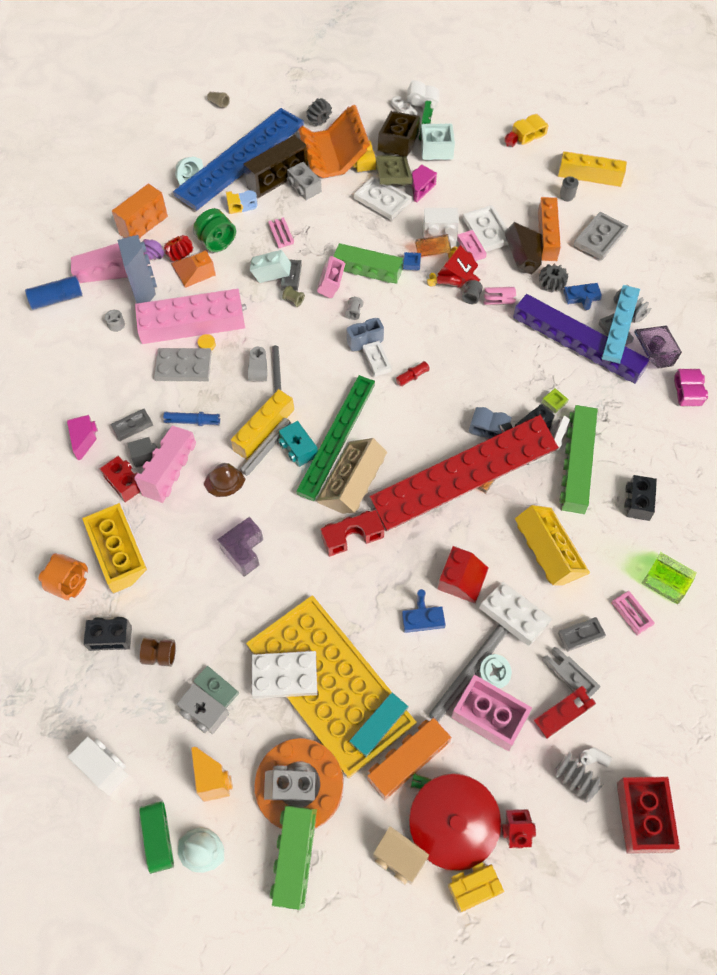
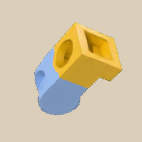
(241, 202)

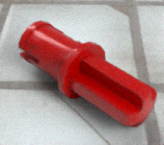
(412, 373)

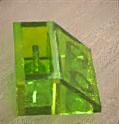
(669, 578)

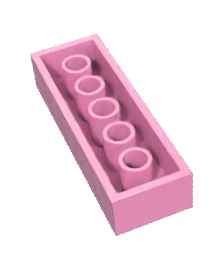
(189, 316)

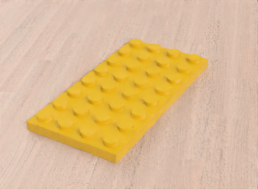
(346, 682)

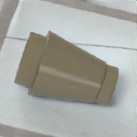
(219, 98)

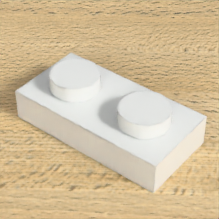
(377, 358)
(558, 429)

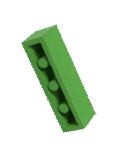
(370, 263)
(294, 857)

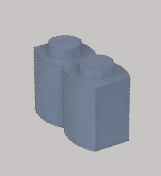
(364, 333)
(487, 423)

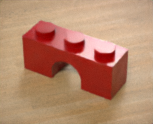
(366, 524)

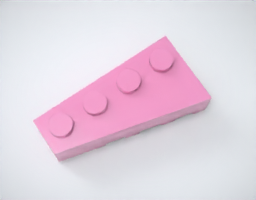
(99, 265)
(166, 464)

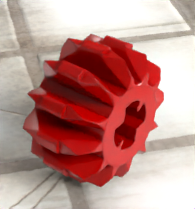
(178, 248)

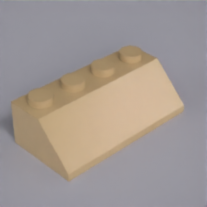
(352, 476)

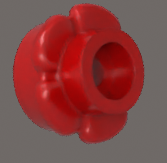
(511, 139)

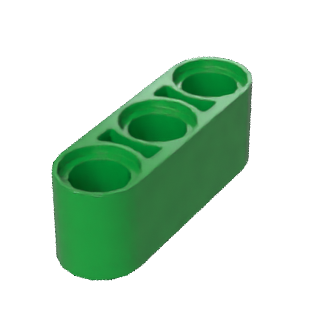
(156, 837)

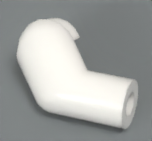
(593, 755)

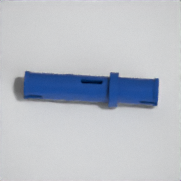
(192, 418)

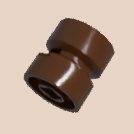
(157, 651)

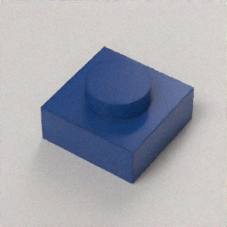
(412, 261)

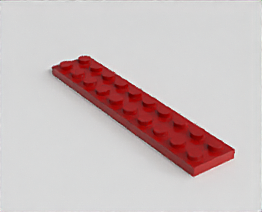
(463, 472)

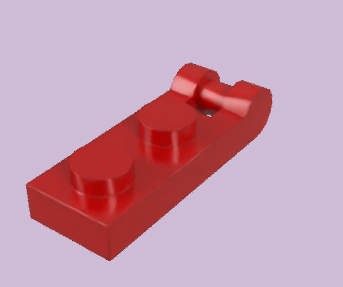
(564, 712)

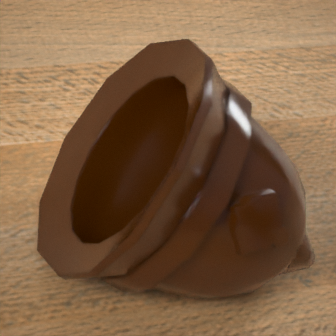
(224, 480)

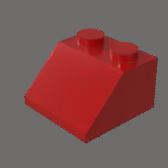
(463, 575)

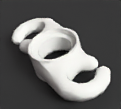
(403, 104)

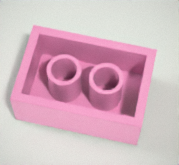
(491, 712)

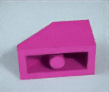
(422, 181)
(82, 434)

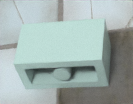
(270, 266)

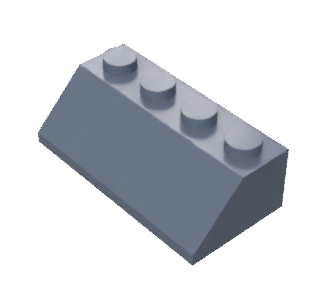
(137, 268)

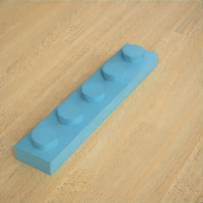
(621, 324)

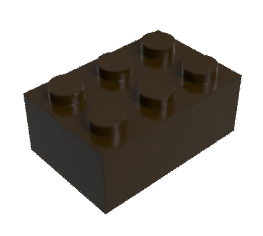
(398, 133)

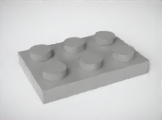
(600, 235)
(183, 364)

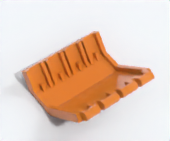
(338, 147)

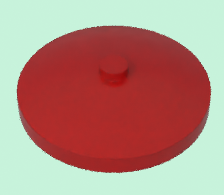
(455, 821)

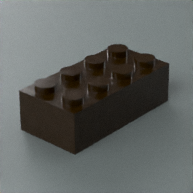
(270, 167)

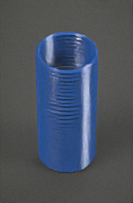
(48, 293)

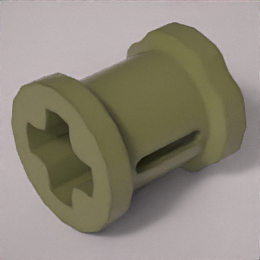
(293, 296)

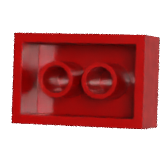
(647, 815)

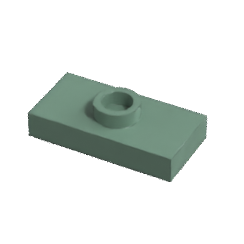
(216, 686)

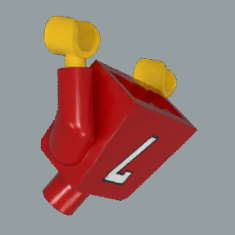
(457, 269)

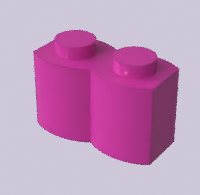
(690, 387)

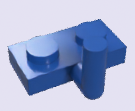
(583, 294)
(423, 618)

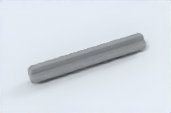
(264, 448)

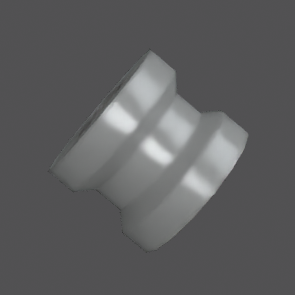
(115, 320)

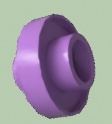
(153, 249)

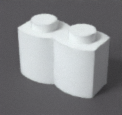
(419, 93)

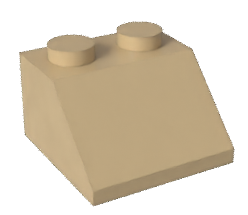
(400, 856)

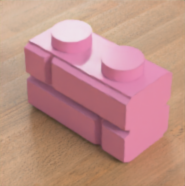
(331, 277)

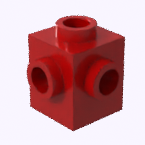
(518, 828)

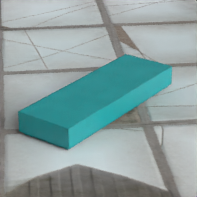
(378, 724)

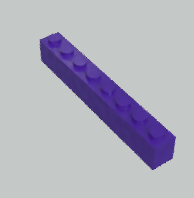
(577, 337)

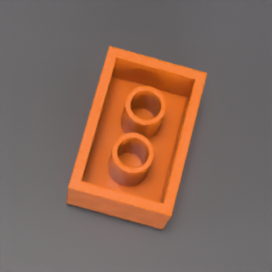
(140, 212)

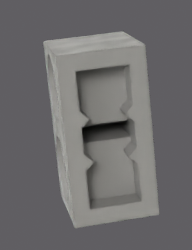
(304, 181)
(289, 789)

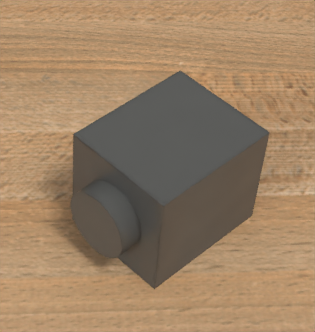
(141, 451)

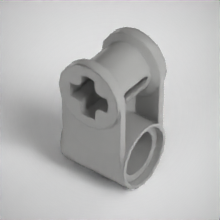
(257, 365)

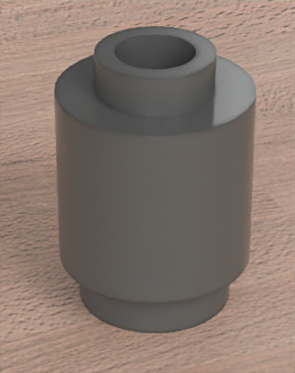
(569, 188)

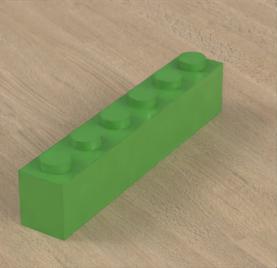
(579, 459)

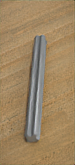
(468, 672)

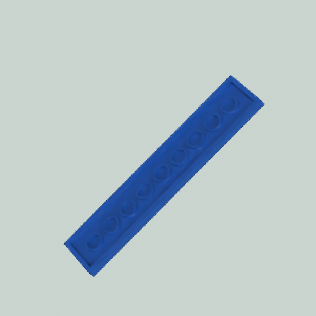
(229, 164)

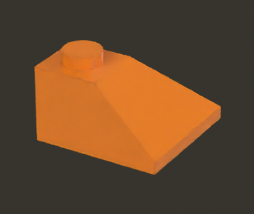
(194, 268)

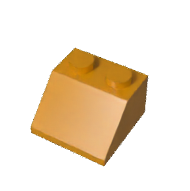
(210, 777)

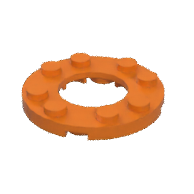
(317, 756)

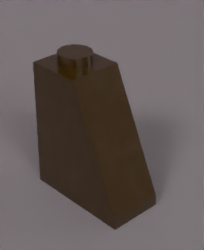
(525, 247)

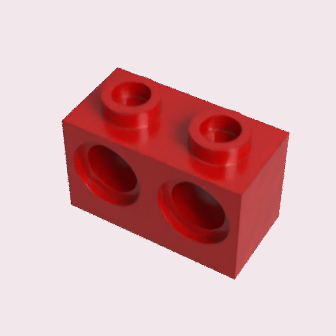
(119, 480)

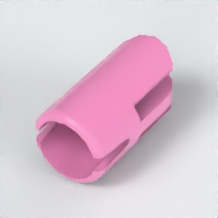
(499, 295)

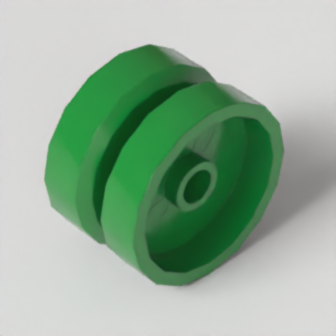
(214, 230)

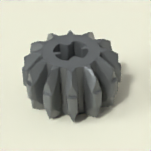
(319, 111)
(553, 277)

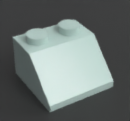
(437, 141)

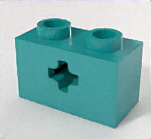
(298, 443)

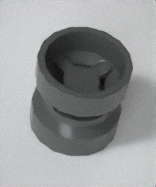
(472, 292)

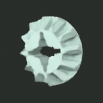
(503, 674)

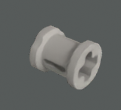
(353, 310)

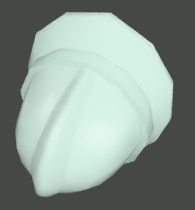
(187, 168)
(200, 850)

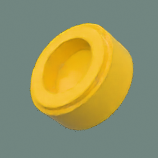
(206, 341)

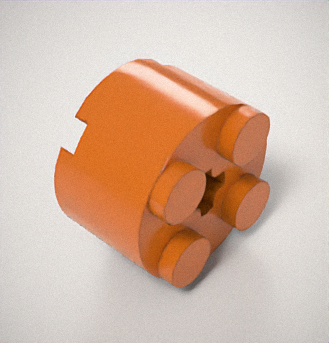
(63, 576)

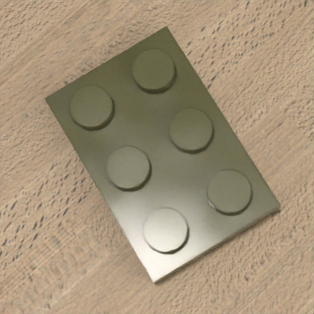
(393, 170)

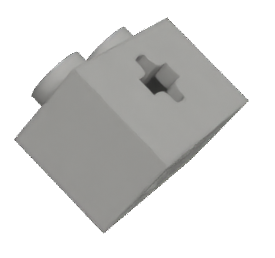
(198, 699)

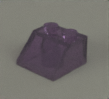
(659, 345)

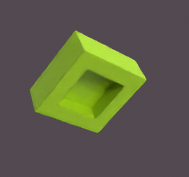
(555, 400)

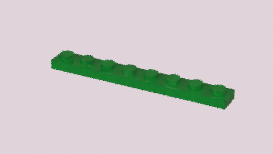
(335, 438)

